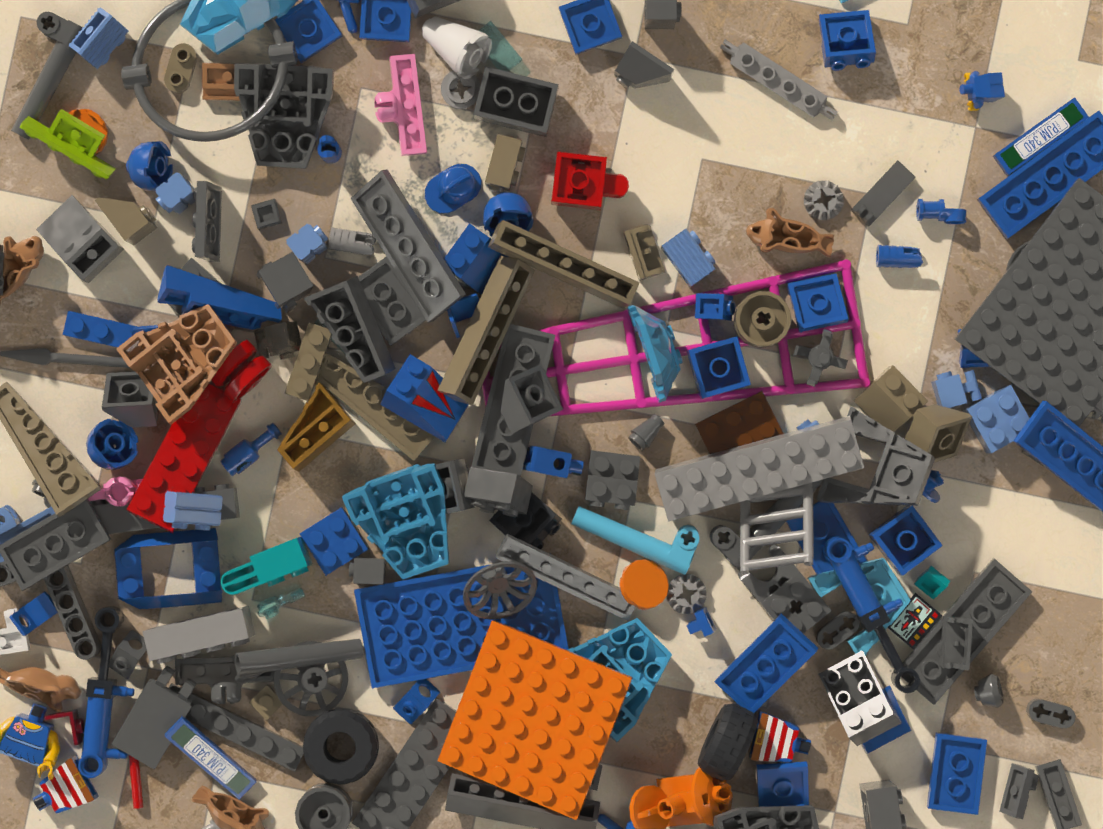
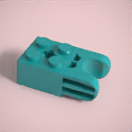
(268, 567)

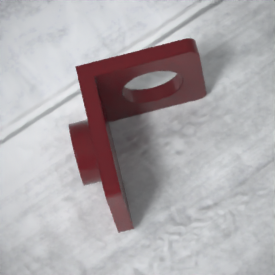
(77, 723)

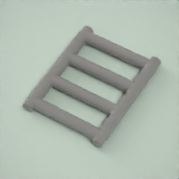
(806, 534)

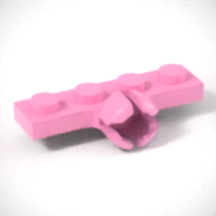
(403, 105)
(117, 491)

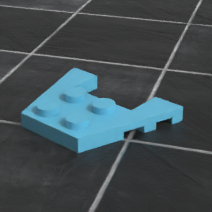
(885, 587)

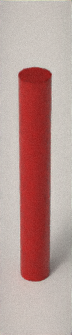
(136, 782)

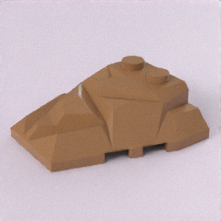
(179, 358)

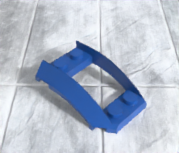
(205, 569)

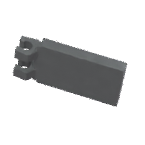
(152, 717)

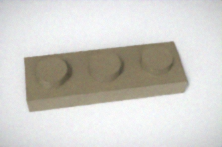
(308, 362)

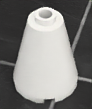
(457, 45)

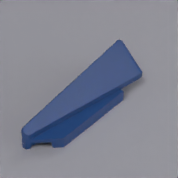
(230, 304)

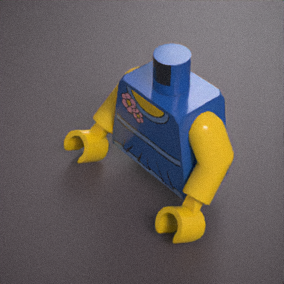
(31, 740)

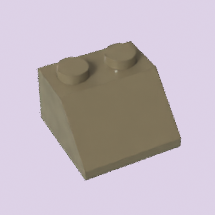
(128, 218)
(890, 399)
(938, 430)

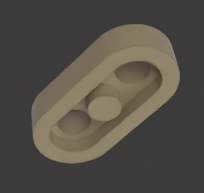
(179, 67)

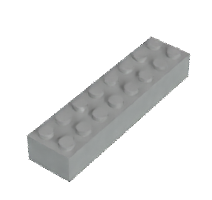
(759, 468)

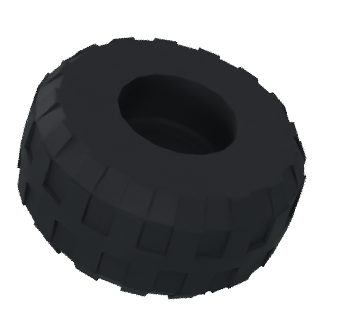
(727, 742)
(336, 770)

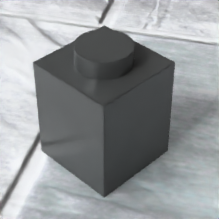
(368, 570)

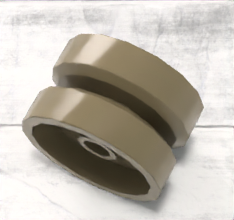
(776, 315)

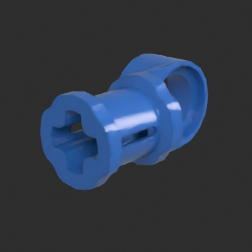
(937, 210)

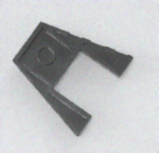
(898, 477)

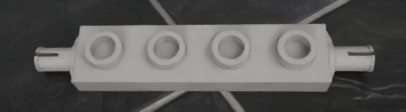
(778, 79)

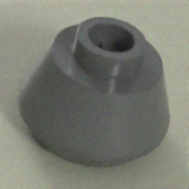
(989, 691)

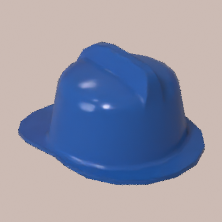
(452, 188)

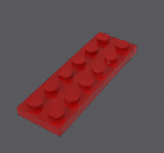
(184, 455)

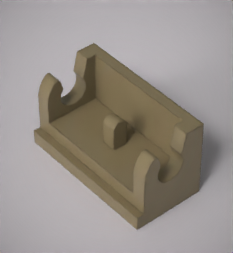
(644, 252)

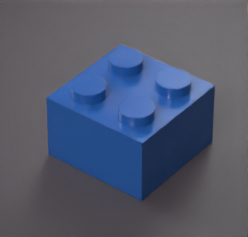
(718, 367)
(905, 540)

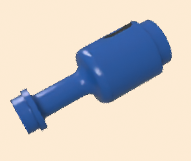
(246, 452)

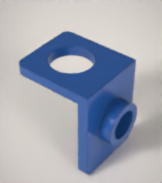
(462, 310)
(34, 613)
(414, 703)

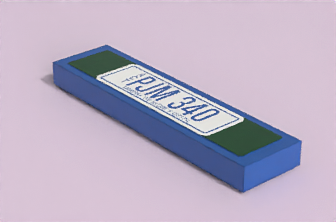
(1040, 136)
(210, 757)

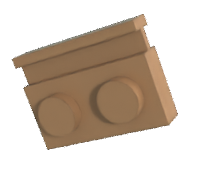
(218, 81)

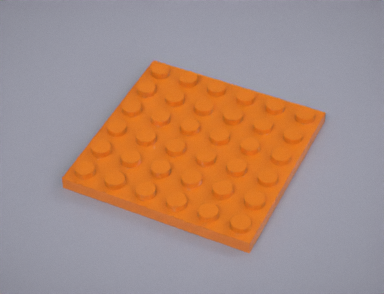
(535, 719)

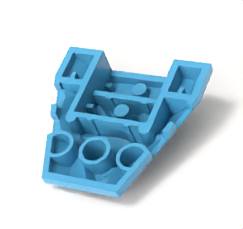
(225, 22)
(658, 348)
(404, 518)
(635, 653)

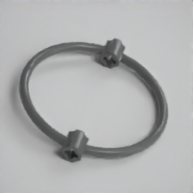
(139, 76)

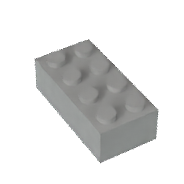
(199, 633)

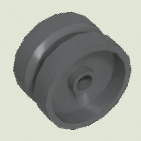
(328, 797)

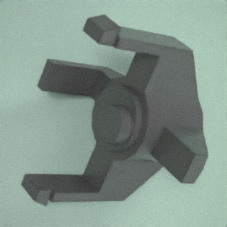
(820, 357)

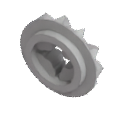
(453, 98)
(818, 210)
(675, 589)

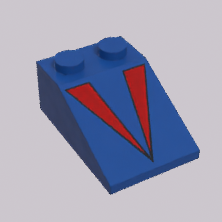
(417, 399)

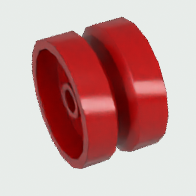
(241, 371)

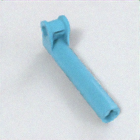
(674, 556)

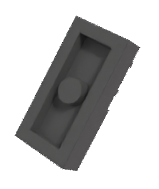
(1017, 789)

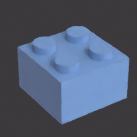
(997, 419)

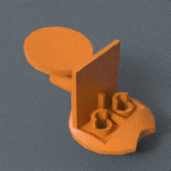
(680, 801)

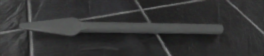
(43, 357)

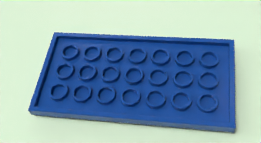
(425, 631)

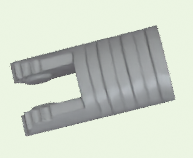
(351, 241)

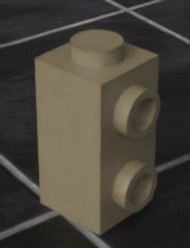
(503, 163)

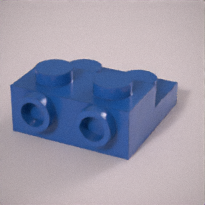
(847, 39)

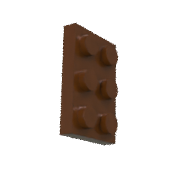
(739, 424)

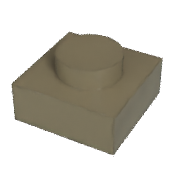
(266, 702)

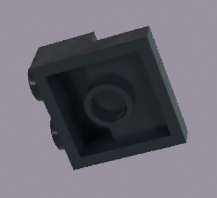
(531, 527)

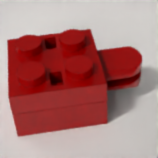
(585, 183)

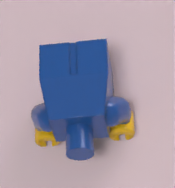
(982, 88)

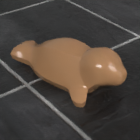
(788, 235)
(19, 262)
(41, 686)
(230, 812)

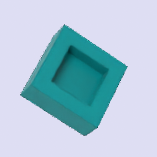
(932, 582)

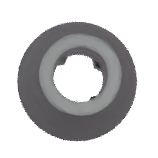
(645, 433)

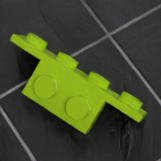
(72, 139)

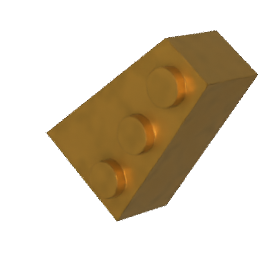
(315, 429)

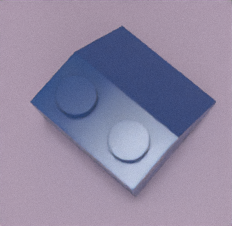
(472, 258)

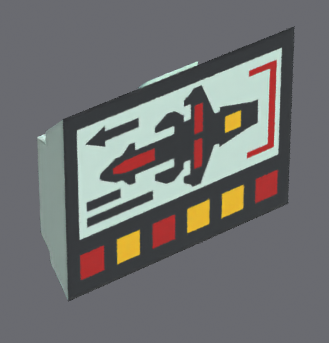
(915, 621)

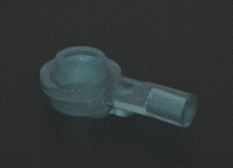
(270, 606)

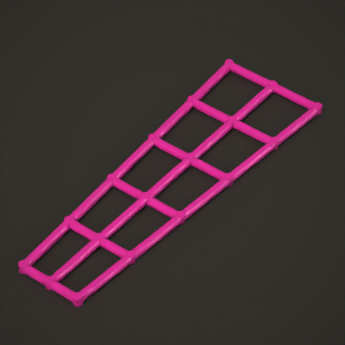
(635, 358)

